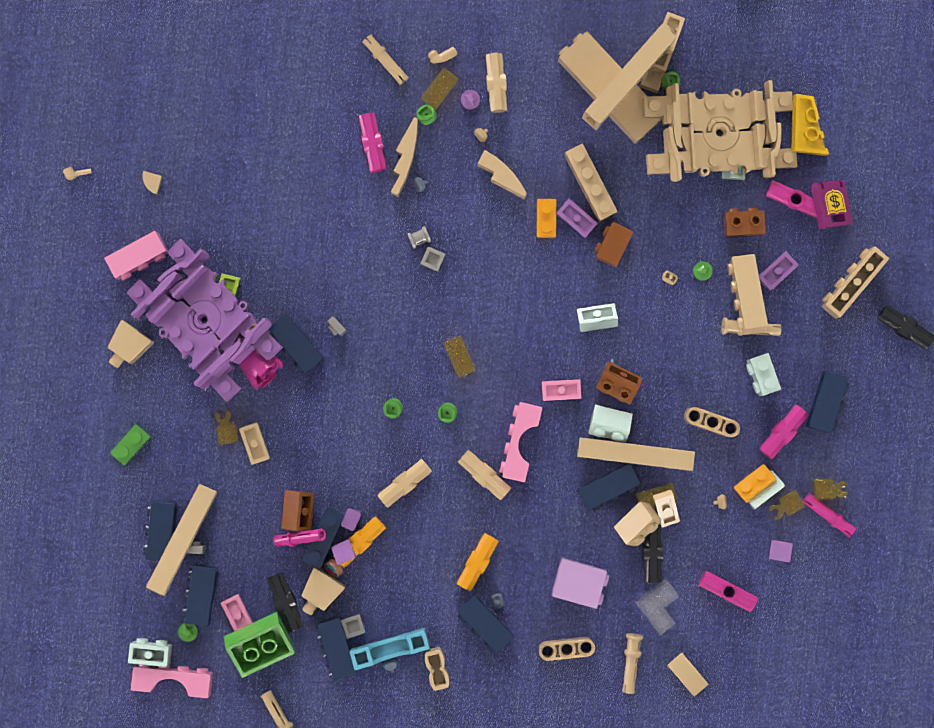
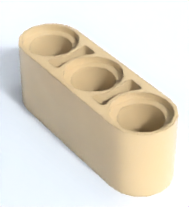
(720, 426)
(576, 651)

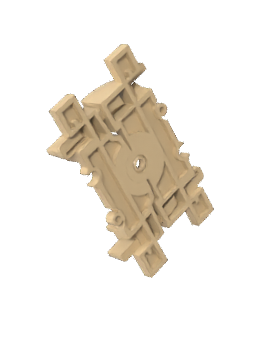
(723, 113)

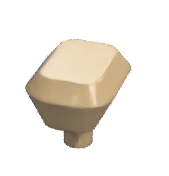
(481, 134)
(669, 277)
(722, 503)

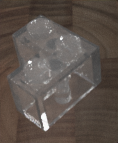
(653, 605)

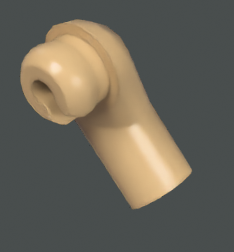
(442, 57)

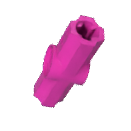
(372, 142)
(783, 195)
(783, 431)
(738, 597)

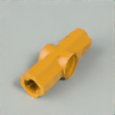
(363, 538)
(477, 562)

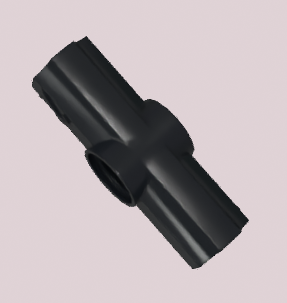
(906, 327)
(653, 556)
(285, 602)

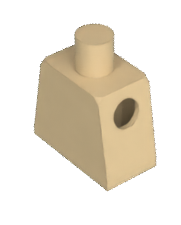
(128, 344)
(320, 590)

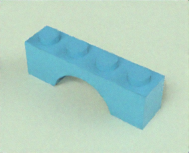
(389, 648)

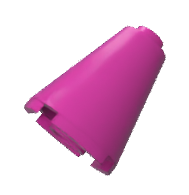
(258, 369)

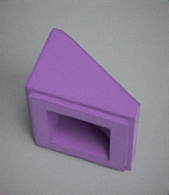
(351, 519)
(780, 550)
(343, 552)

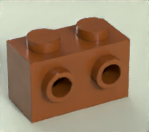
(744, 223)
(613, 245)
(619, 383)
(297, 510)

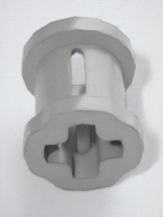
(419, 237)

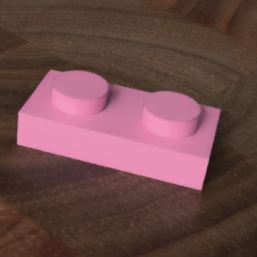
(561, 390)
(236, 612)

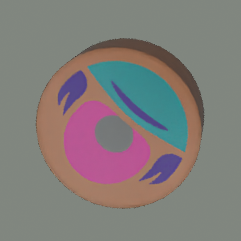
(333, 569)

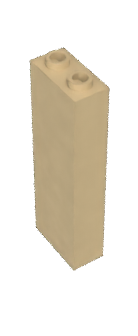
(594, 71)
(629, 76)

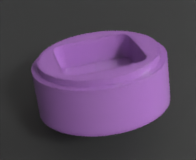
(470, 99)

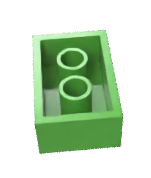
(259, 644)

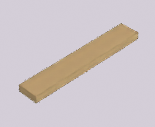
(636, 454)
(181, 540)

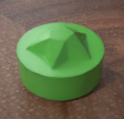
(669, 79)
(426, 114)
(702, 271)
(392, 408)
(447, 412)
(188, 632)

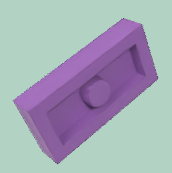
(576, 218)
(777, 271)

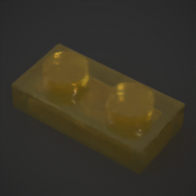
(440, 88)
(459, 356)
(647, 495)

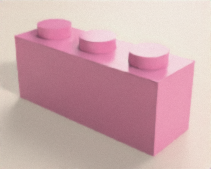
(136, 256)

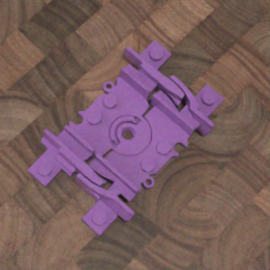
(185, 325)

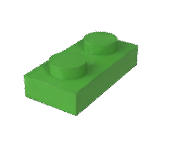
(130, 444)

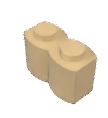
(438, 673)

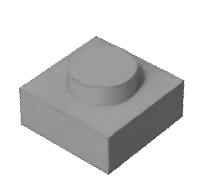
(432, 259)
(336, 327)
(196, 548)
(353, 626)

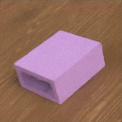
(580, 583)

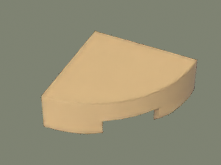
(152, 181)

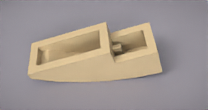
(502, 174)

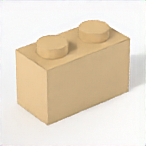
(638, 524)

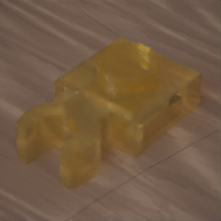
(226, 432)
(826, 489)
(789, 503)

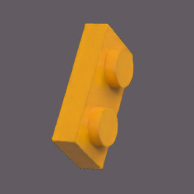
(546, 218)
(755, 483)

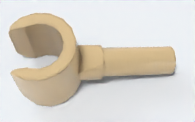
(70, 174)

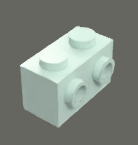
(763, 374)
(610, 423)
(150, 653)

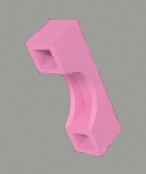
(526, 417)
(197, 682)

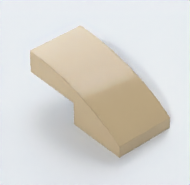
(688, 674)

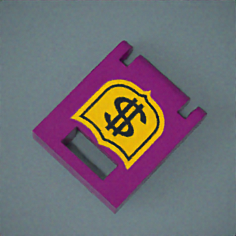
(829, 200)

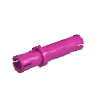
(829, 515)
(293, 538)

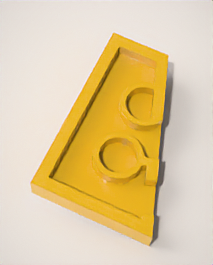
(805, 127)

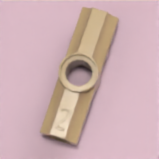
(496, 82)
(484, 475)
(404, 483)

